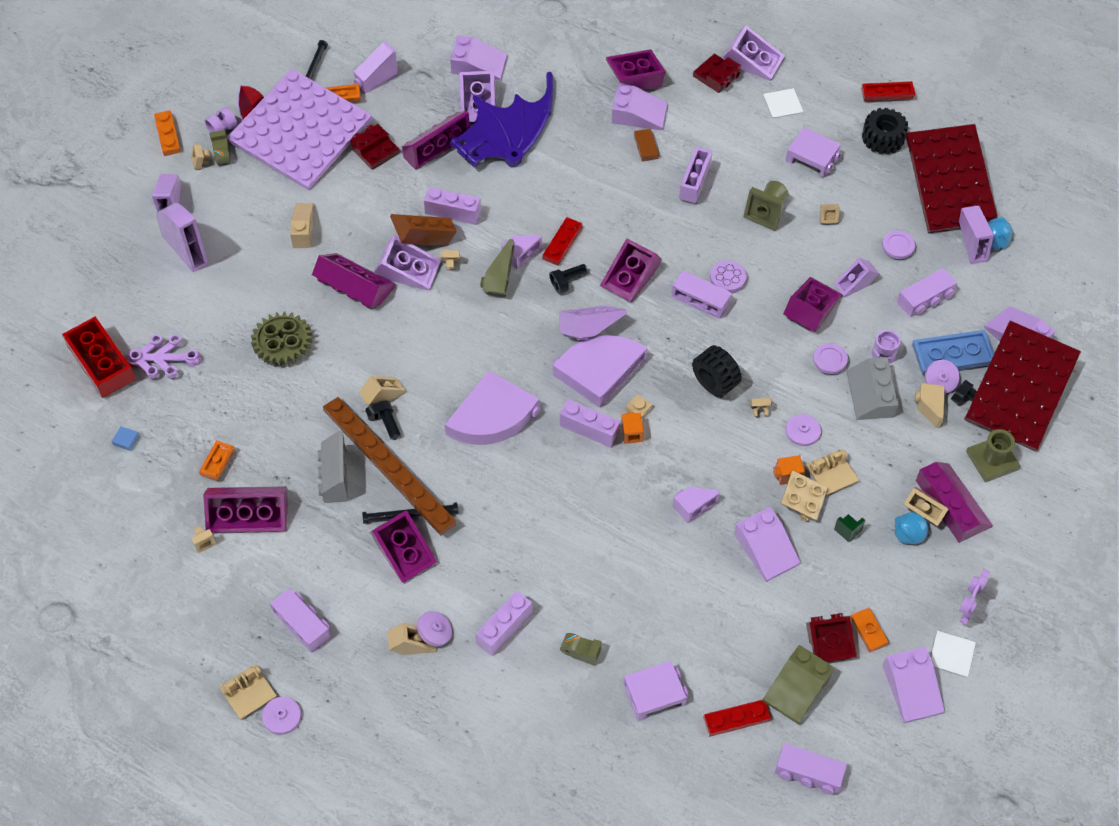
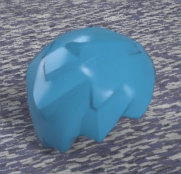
(1002, 233)
(911, 528)

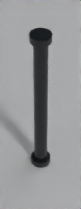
(322, 45)
(412, 512)

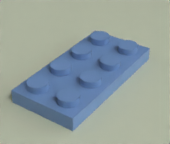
(961, 349)

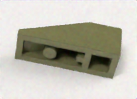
(498, 273)

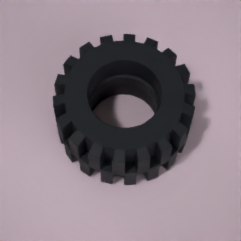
(887, 121)
(716, 371)

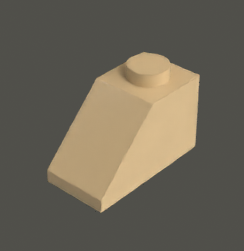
(381, 389)
(931, 402)
(926, 506)
(406, 640)

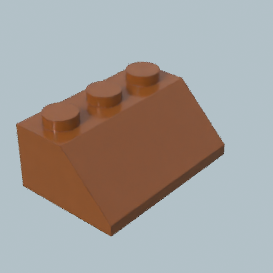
(423, 229)

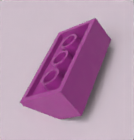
(435, 140)
(352, 279)
(246, 509)
(963, 514)

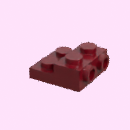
(717, 72)
(374, 146)
(832, 637)

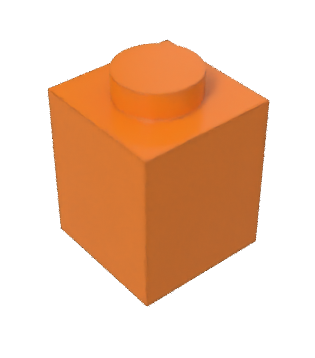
(632, 427)
(785, 466)

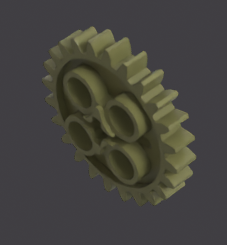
(281, 339)

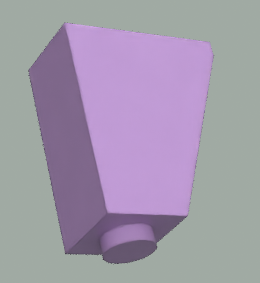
(376, 68)
(166, 191)
(976, 234)

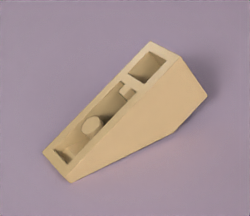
(302, 225)

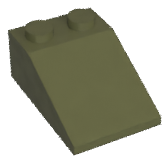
(798, 684)

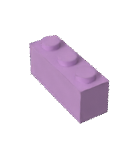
(695, 175)
(452, 205)
(927, 292)
(701, 294)
(589, 423)
(301, 619)
(504, 623)
(810, 769)

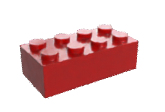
(99, 357)

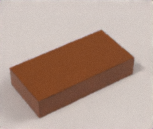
(646, 145)

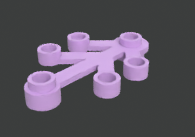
(161, 356)
(968, 605)

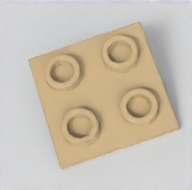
(833, 471)
(804, 496)
(247, 691)

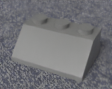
(872, 389)
(333, 469)

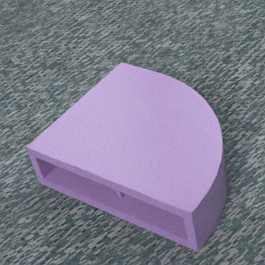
(182, 234)
(599, 366)
(492, 412)

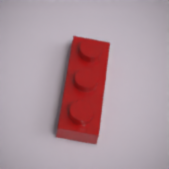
(888, 91)
(562, 241)
(736, 718)

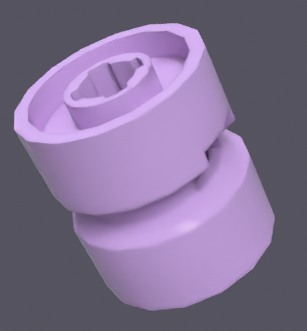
(222, 120)
(886, 345)

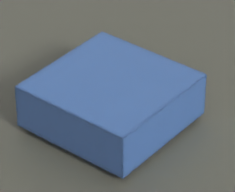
(125, 438)

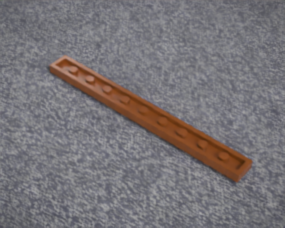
(389, 466)

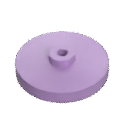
(898, 244)
(830, 358)
(942, 373)
(803, 430)
(434, 628)
(281, 715)

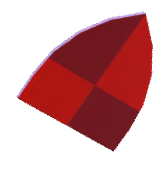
(247, 100)

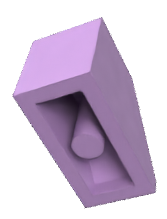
(524, 248)
(856, 277)
(694, 502)

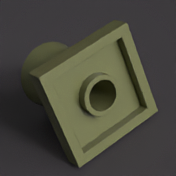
(767, 205)
(994, 456)

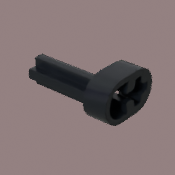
(559, 278)
(964, 390)
(384, 410)

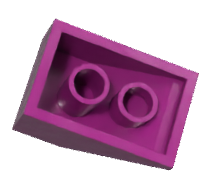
(638, 69)
(630, 270)
(811, 304)
(403, 546)

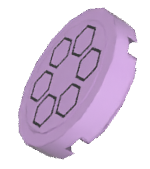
(728, 276)

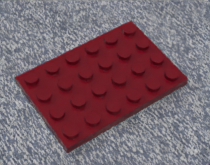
(950, 175)
(1023, 385)

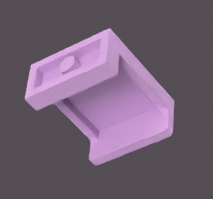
(814, 150)
(654, 689)

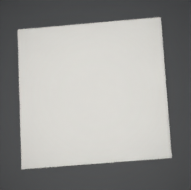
(783, 102)
(952, 653)

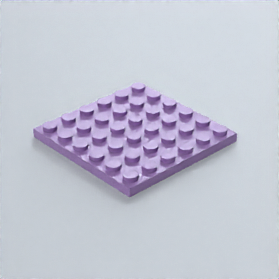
(299, 128)

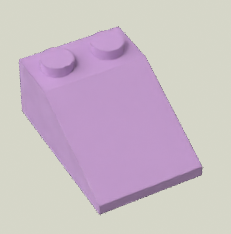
(754, 53)
(474, 55)
(476, 84)
(638, 108)
(407, 264)
(588, 321)
(999, 323)
(767, 544)
(914, 684)

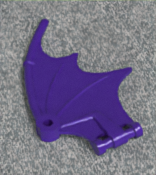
(505, 131)

